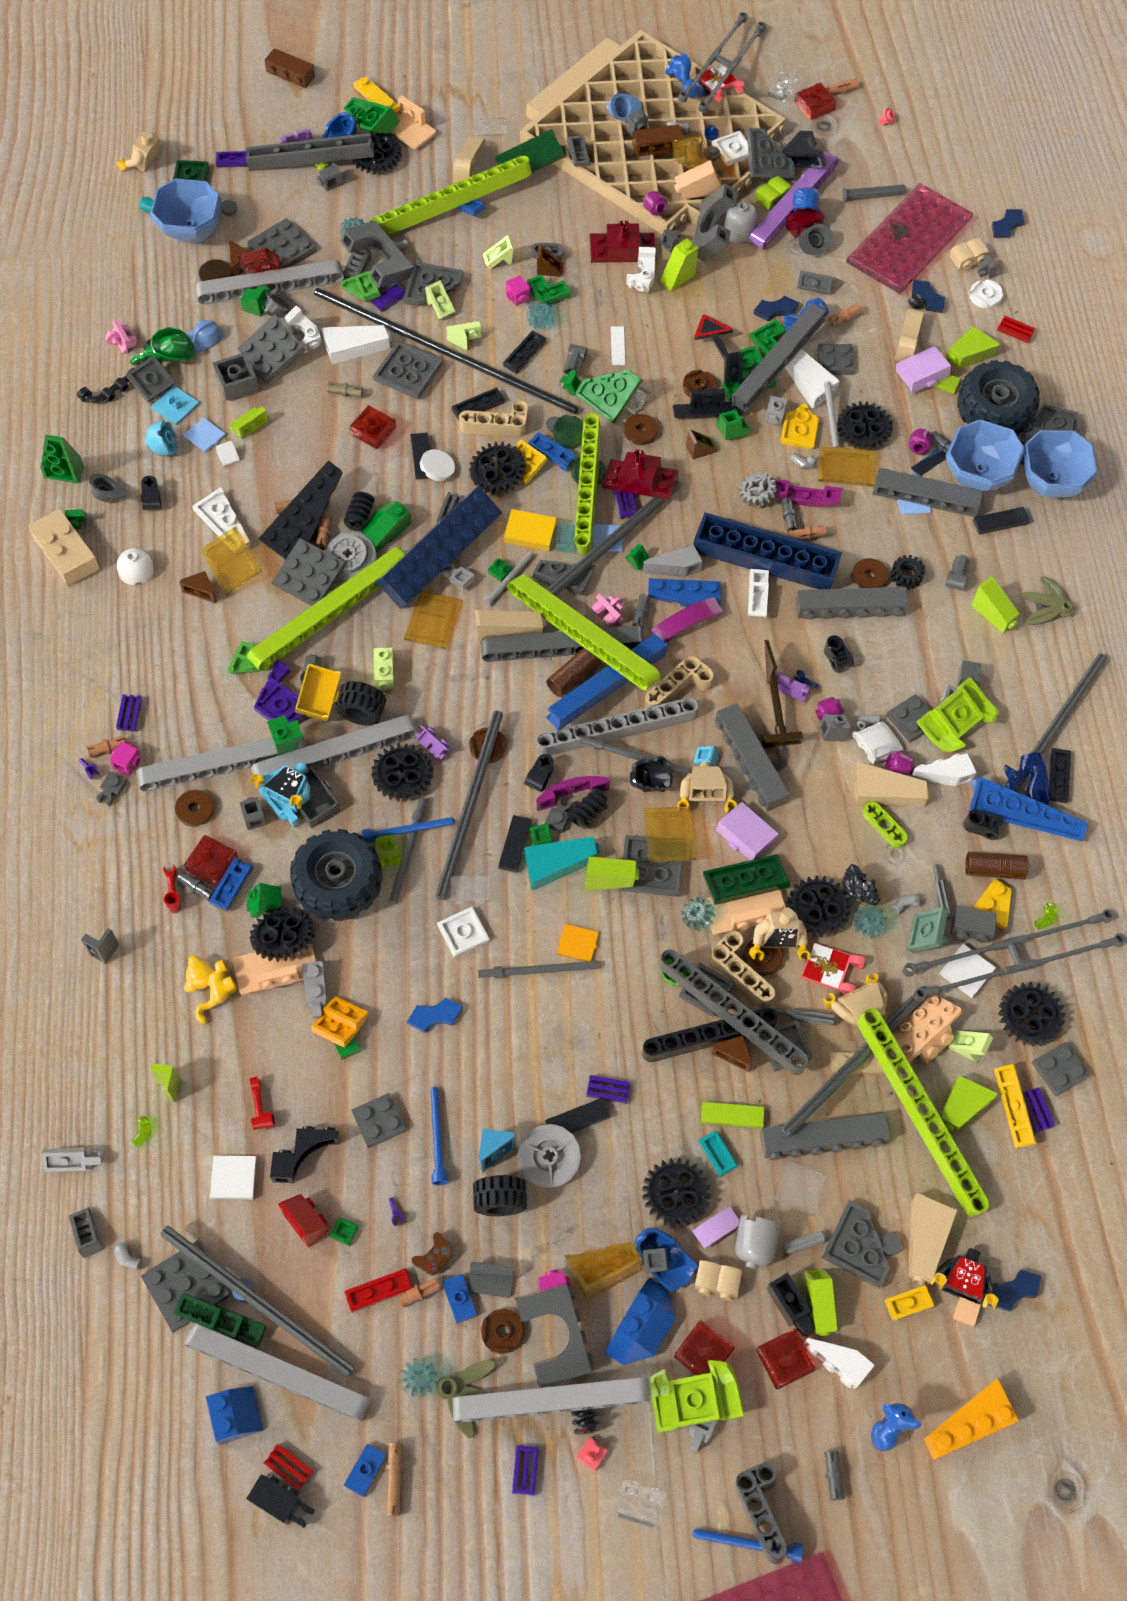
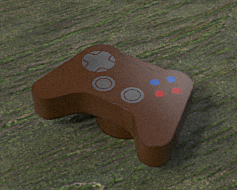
(436, 1257)

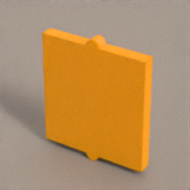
(577, 943)

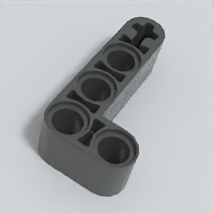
(764, 1515)

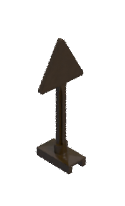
(781, 737)

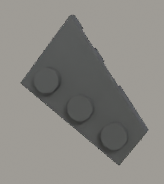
(553, 570)

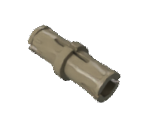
(345, 389)

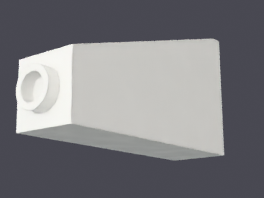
(354, 341)
(810, 378)

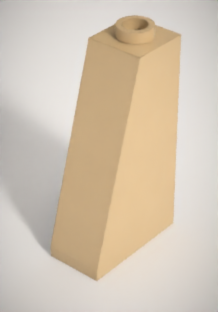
(507, 623)
(888, 787)
(928, 1235)

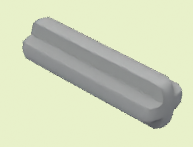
(804, 1242)

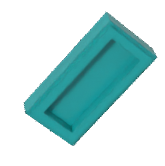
(717, 1153)

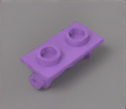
(301, 136)
(792, 687)
(439, 747)

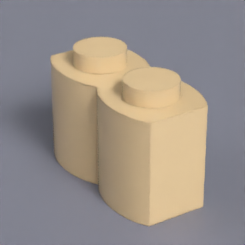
(968, 254)
(718, 1280)

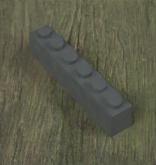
(927, 492)
(851, 602)
(751, 757)
(825, 1136)

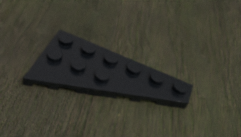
(303, 513)

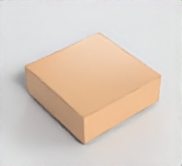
(966, 1311)

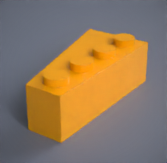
(977, 1419)

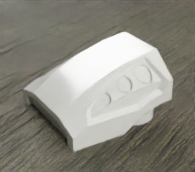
(877, 742)

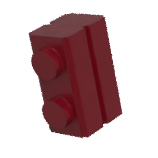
(802, 220)

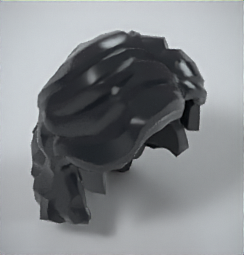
(651, 774)
(858, 887)

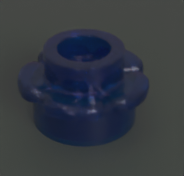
(711, 133)

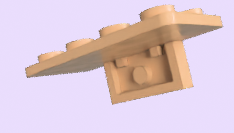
(412, 125)
(744, 912)
(260, 974)
(927, 1029)

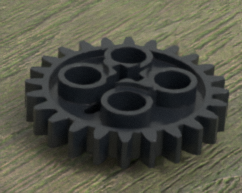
(386, 154)
(853, 428)
(482, 473)
(400, 757)
(836, 901)
(295, 936)
(1017, 1000)
(680, 1211)

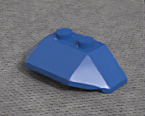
(643, 1325)

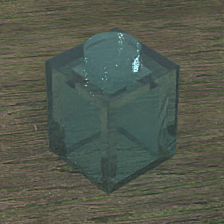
(565, 538)

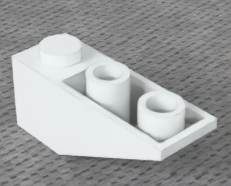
(950, 772)
(844, 1361)

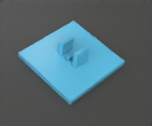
(175, 405)

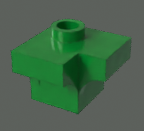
(254, 300)
(732, 425)
(284, 734)
(262, 899)

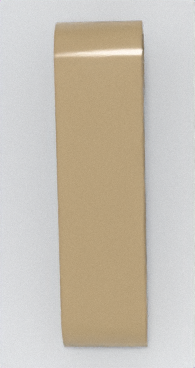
(468, 157)
(909, 334)
(496, 424)
(657, 696)
(746, 972)

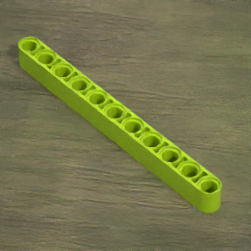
(454, 195)
(322, 612)
(584, 632)
(930, 1116)

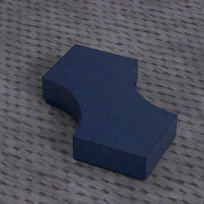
(1003, 227)
(931, 300)
(770, 309)
(1024, 1285)

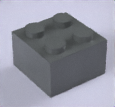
(235, 376)

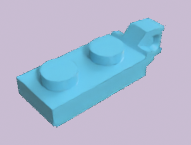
(280, 809)

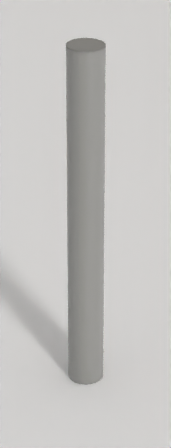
(831, 413)
(500, 588)

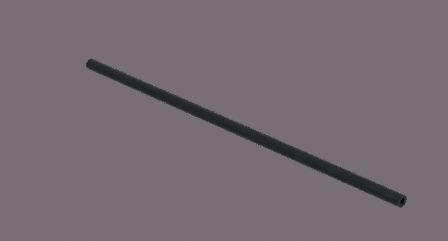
(447, 351)

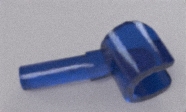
(802, 679)

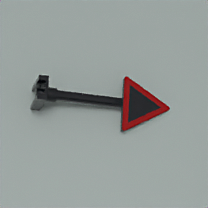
(733, 361)

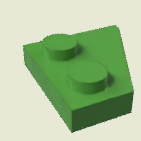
(361, 286)
(240, 662)

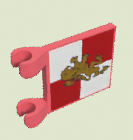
(712, 77)
(830, 966)

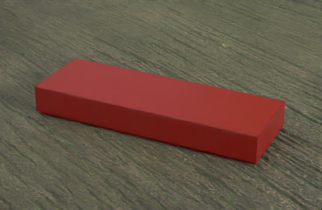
(378, 1290)

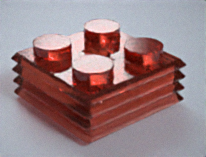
(815, 101)
(259, 261)
(372, 427)
(214, 870)
(700, 1337)
(790, 1345)

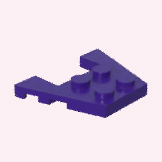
(275, 698)

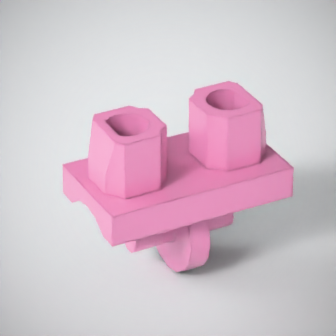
(121, 336)
(602, 605)

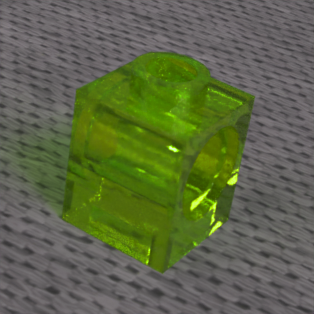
(388, 858)

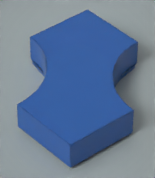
(442, 1013)

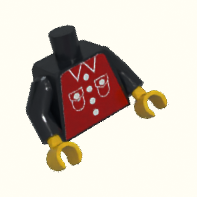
(966, 1279)

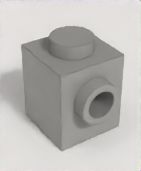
(775, 410)

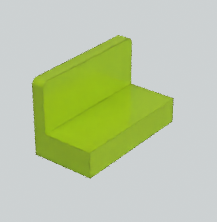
(249, 422)
(167, 1076)

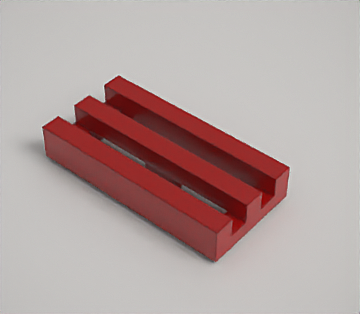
(1016, 327)
(273, 1455)

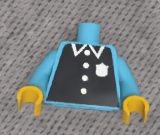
(285, 785)

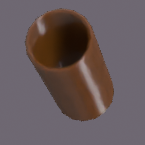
(572, 672)
(996, 865)

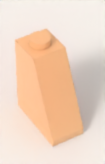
(698, 181)

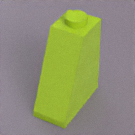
(680, 266)
(972, 348)
(995, 605)
(609, 873)
(965, 1103)
(820, 1301)

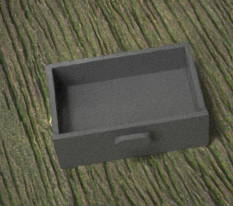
(321, 802)

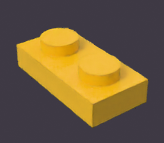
(909, 1303)

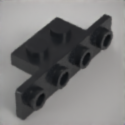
(705, 404)

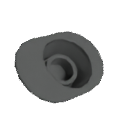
(815, 239)
(278, 305)
(105, 488)

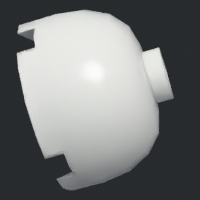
(135, 566)

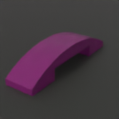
(808, 496)
(686, 618)
(570, 786)

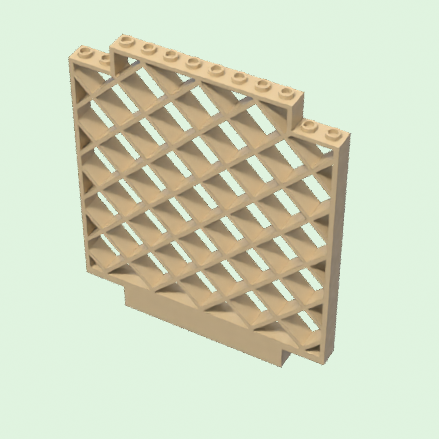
(586, 80)

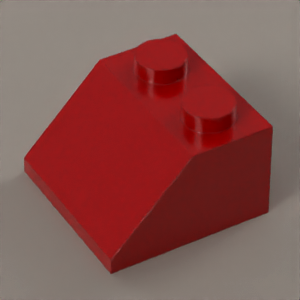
(304, 1219)

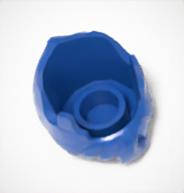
(806, 198)

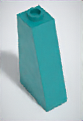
(557, 859)

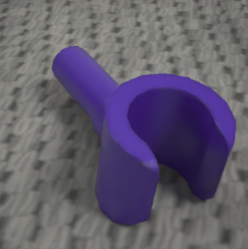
(90, 769)
(394, 1211)

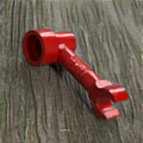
(172, 898)
(262, 1119)

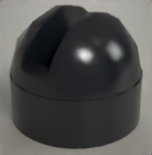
(915, 301)

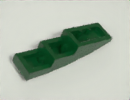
(220, 1319)

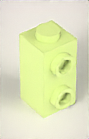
(383, 668)

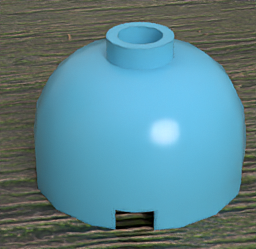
(161, 438)

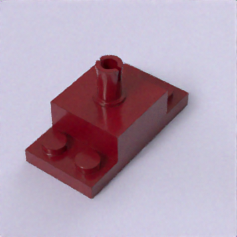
(619, 243)
(640, 475)

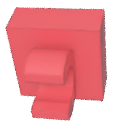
(592, 1453)

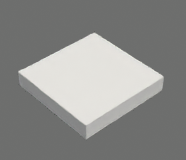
(732, 148)
(463, 932)
(965, 969)
(233, 1177)

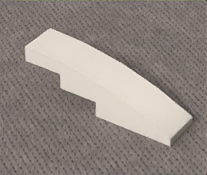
(758, 592)

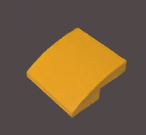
(339, 1021)

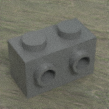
(973, 924)

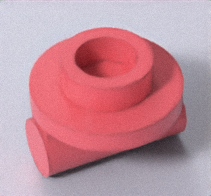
(887, 117)

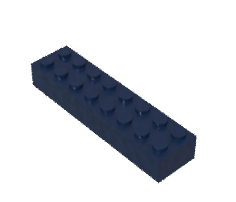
(439, 547)
(766, 550)

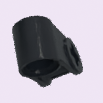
(150, 493)
(839, 656)
(539, 775)
(984, 825)

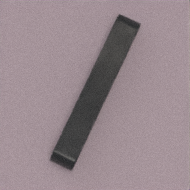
(698, 1034)

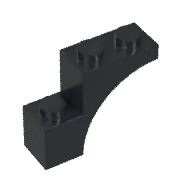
(307, 1140)

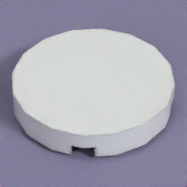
(986, 294)
(437, 465)

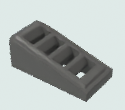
(578, 140)
(363, 255)
(88, 1245)

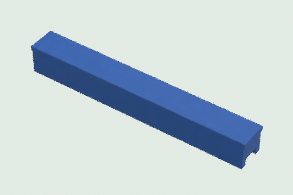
(601, 685)

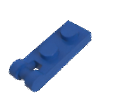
(553, 451)
(231, 884)

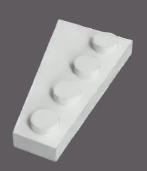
(218, 514)

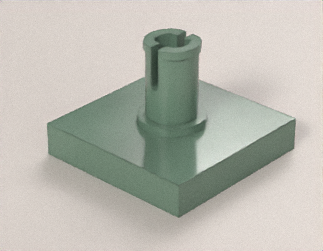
(928, 930)

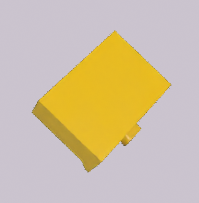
(530, 530)
(318, 692)

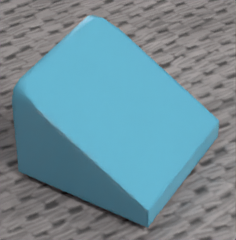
(707, 754)

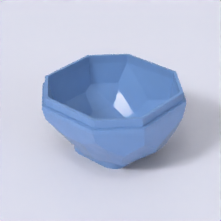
(186, 210)
(987, 448)
(1059, 463)

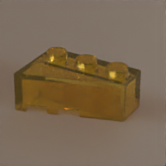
(688, 151)
(603, 1268)

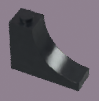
(802, 151)

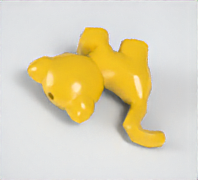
(201, 975)

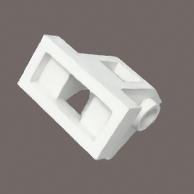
(645, 279)
(298, 321)

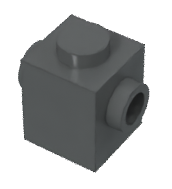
(834, 727)

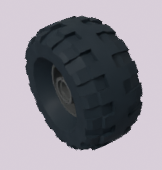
(999, 395)
(336, 874)

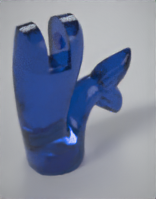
(1038, 784)

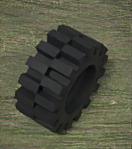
(907, 563)

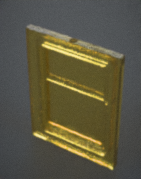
(847, 466)
(231, 560)
(433, 619)
(669, 834)

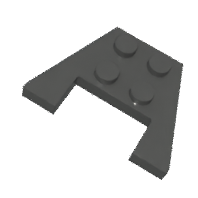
(1052, 419)

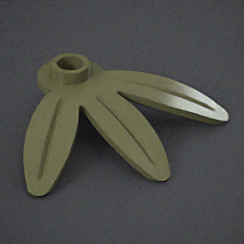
(1056, 603)
(458, 1388)

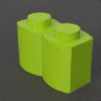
(773, 192)

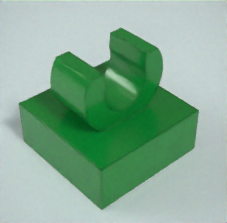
(571, 382)
(75, 517)
(637, 557)
(499, 569)

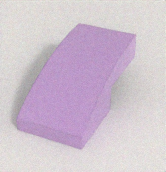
(716, 1227)

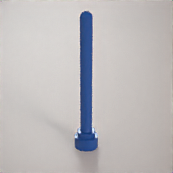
(371, 835)
(439, 1175)
(793, 1551)

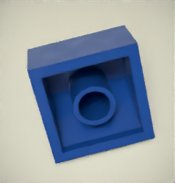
(234, 1414)

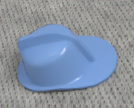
(623, 105)
(205, 335)

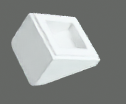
(227, 453)

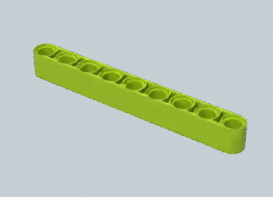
(589, 459)

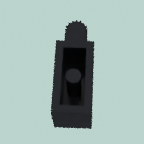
(791, 1304)
(278, 1501)

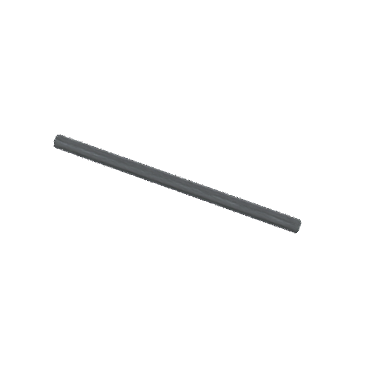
(608, 543)
(1067, 707)
(469, 805)
(846, 1070)
(257, 1301)

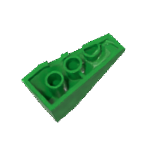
(372, 116)
(60, 460)
(386, 524)

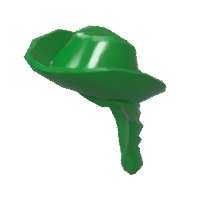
(167, 345)

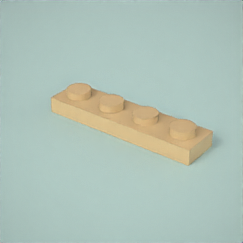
(869, 1066)

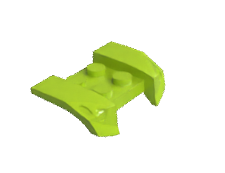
(956, 716)
(696, 1398)

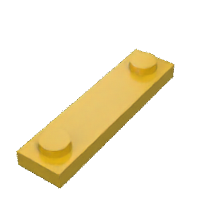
(374, 93)
(1015, 1106)

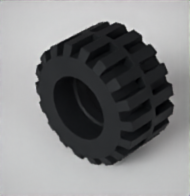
(360, 703)
(499, 1195)

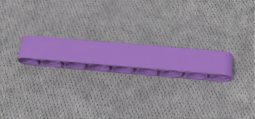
(776, 218)

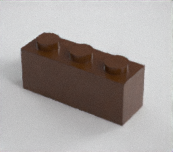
(289, 68)
(655, 140)

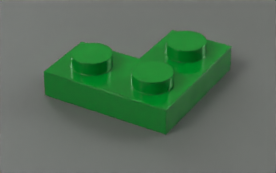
(547, 293)
(766, 336)

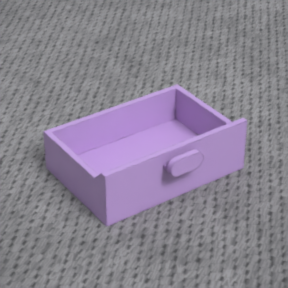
(923, 369)
(746, 831)

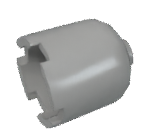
(741, 221)
(757, 1241)

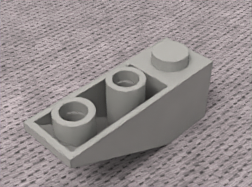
(675, 563)

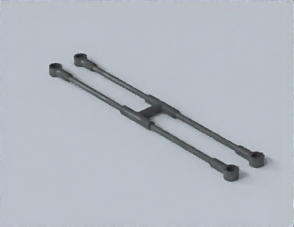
(703, 106)
(1019, 964)

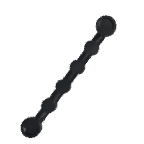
(85, 394)

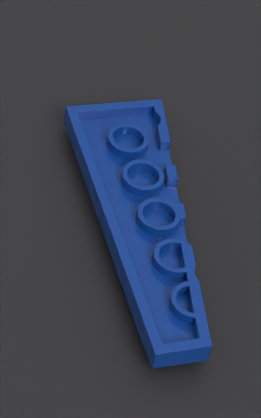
(1024, 811)

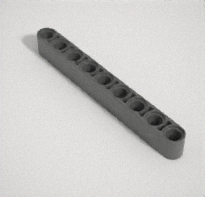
(549, 644)
(735, 1020)

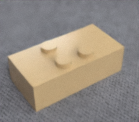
(63, 547)

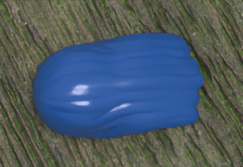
(341, 125)
(680, 1263)

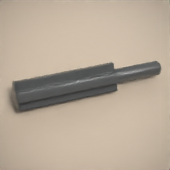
(941, 892)
(808, 1016)

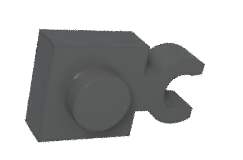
(111, 786)
(558, 817)

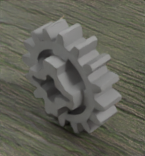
(757, 489)

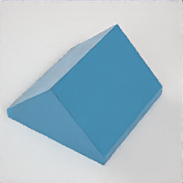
(494, 1146)

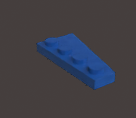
(684, 591)

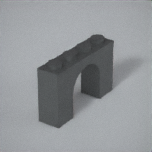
(372, 237)
(708, 237)
(574, 1359)

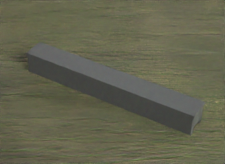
(309, 151)
(778, 358)

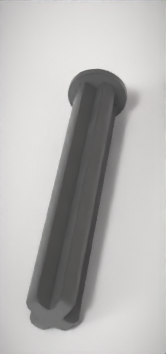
(873, 192)

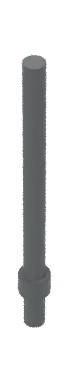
(599, 744)
(418, 816)
(499, 972)

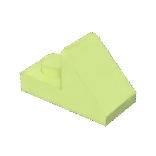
(501, 251)
(439, 299)
(461, 333)
(971, 1044)

